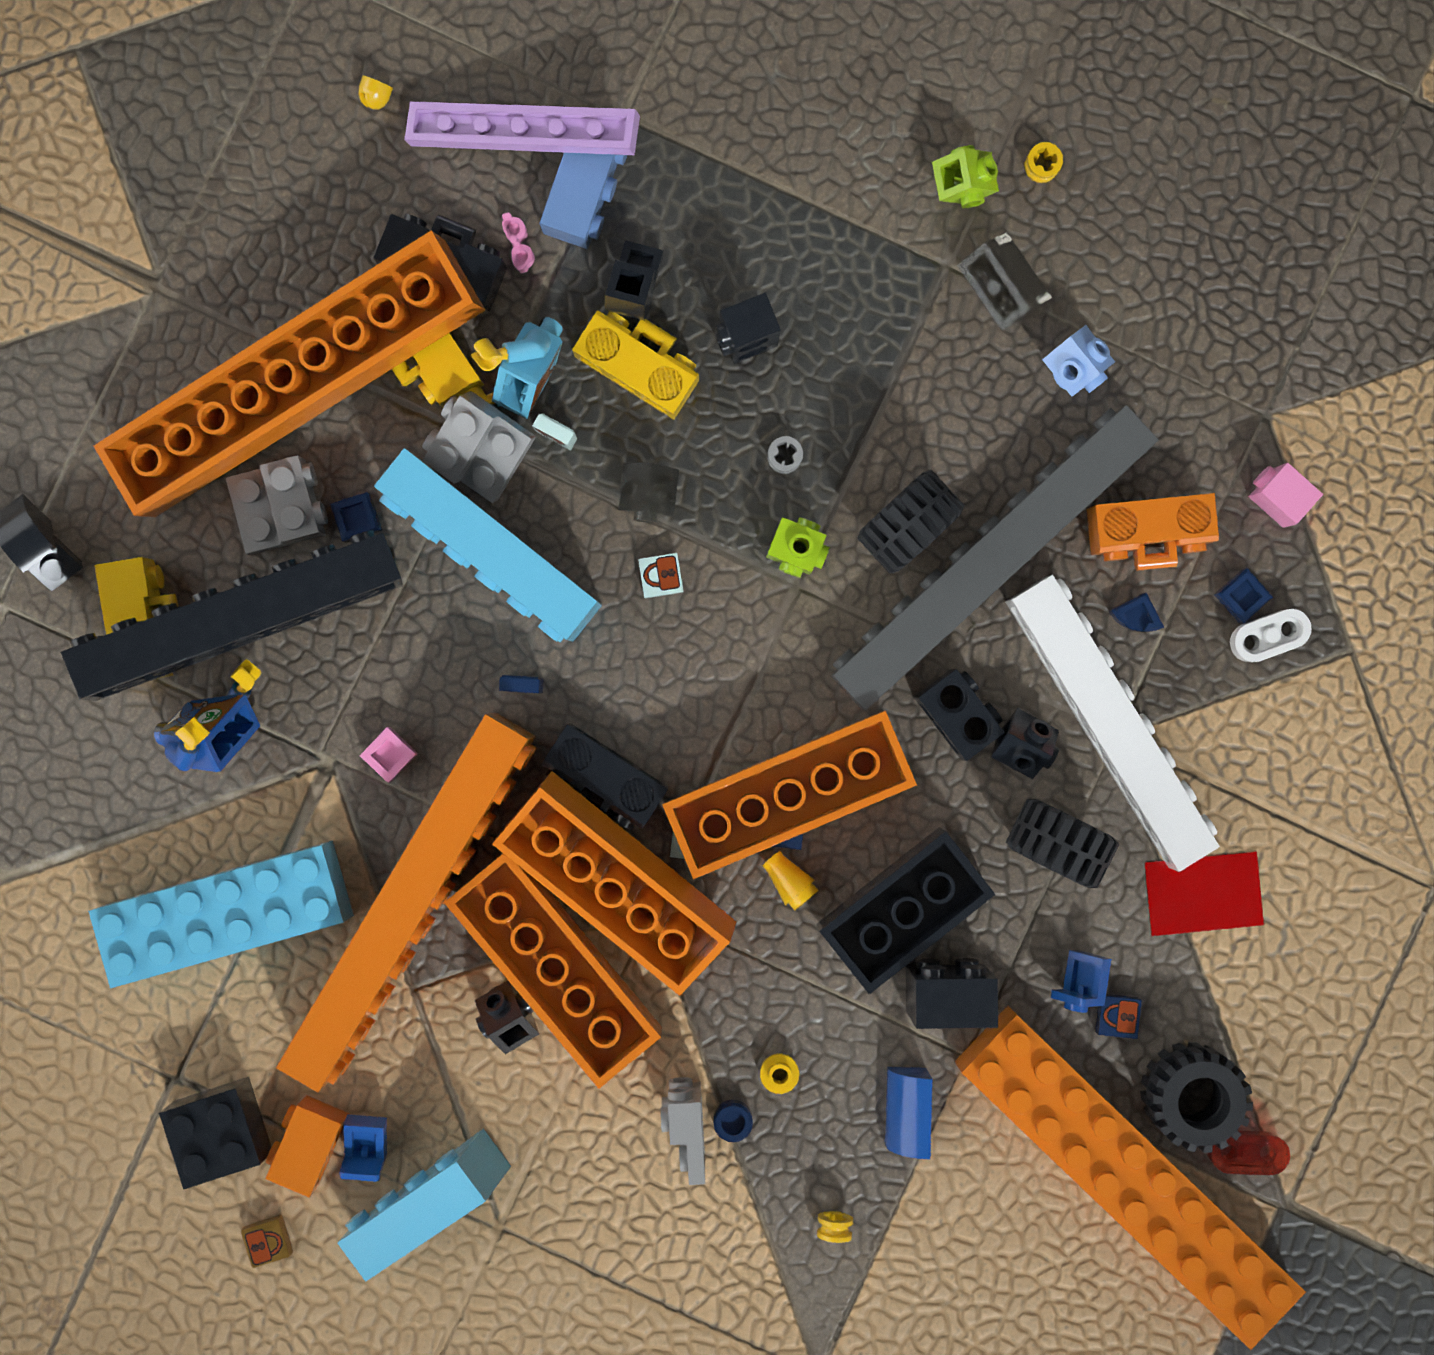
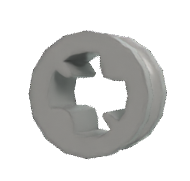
(796, 457)

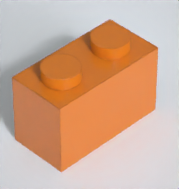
(306, 1146)

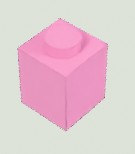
(1284, 494)

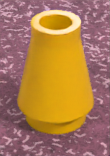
(790, 881)

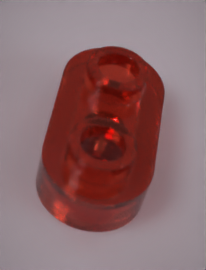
(1246, 1157)

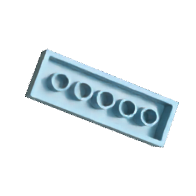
(480, 540)
(221, 914)

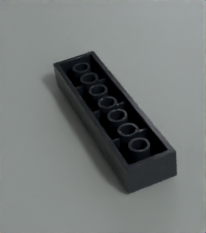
(231, 618)

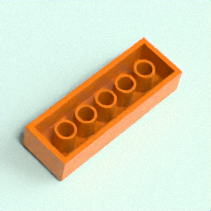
(789, 794)
(616, 883)
(555, 969)

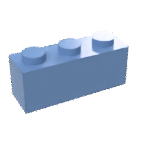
(578, 197)

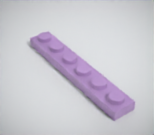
(523, 128)

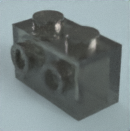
(1004, 281)

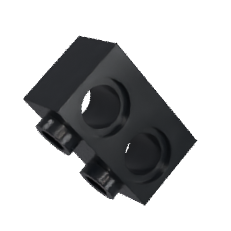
(748, 329)
(952, 720)

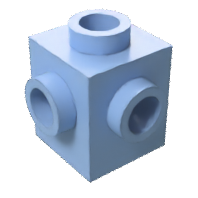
(1080, 362)

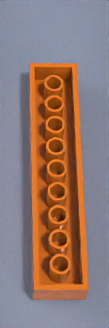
(290, 376)
(406, 901)
(1129, 1178)

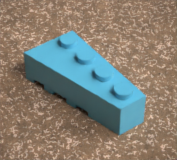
(424, 1206)

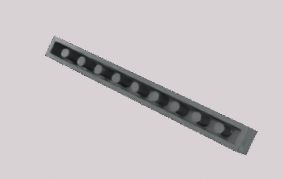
(994, 557)

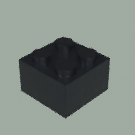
(951, 994)
(215, 1133)

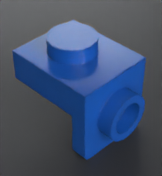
(1084, 981)
(364, 1147)

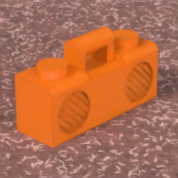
(1131, 525)

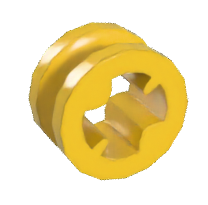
(1050, 152)
(834, 1227)

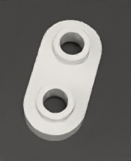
(1269, 637)

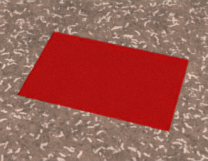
(1206, 895)

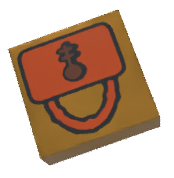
(266, 1241)

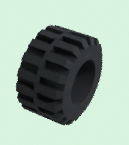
(911, 521)
(1062, 843)
(1220, 1117)

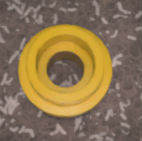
(779, 1061)

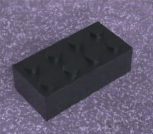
(905, 910)

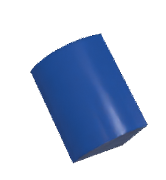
(909, 1112)

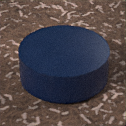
(733, 1121)

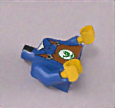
(212, 729)

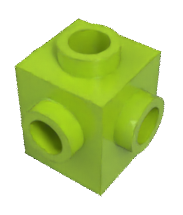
(966, 176)
(805, 533)

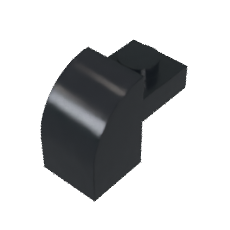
(633, 280)
(32, 546)

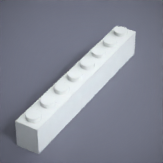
(1113, 723)

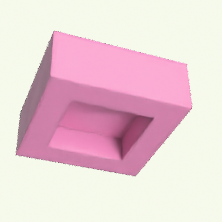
(388, 754)

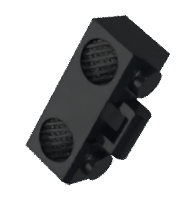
(480, 264)
(593, 765)

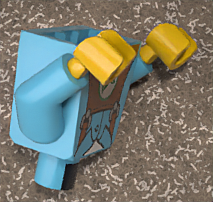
(524, 366)

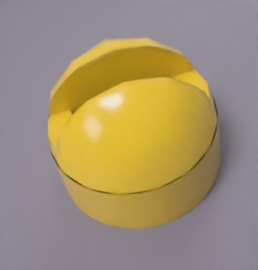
(374, 93)

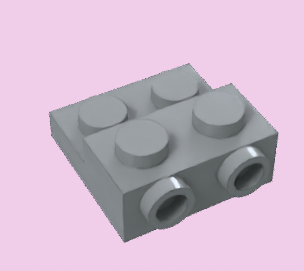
(477, 445)
(277, 505)
(684, 1121)

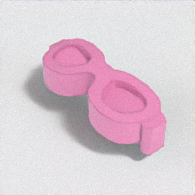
(516, 233)

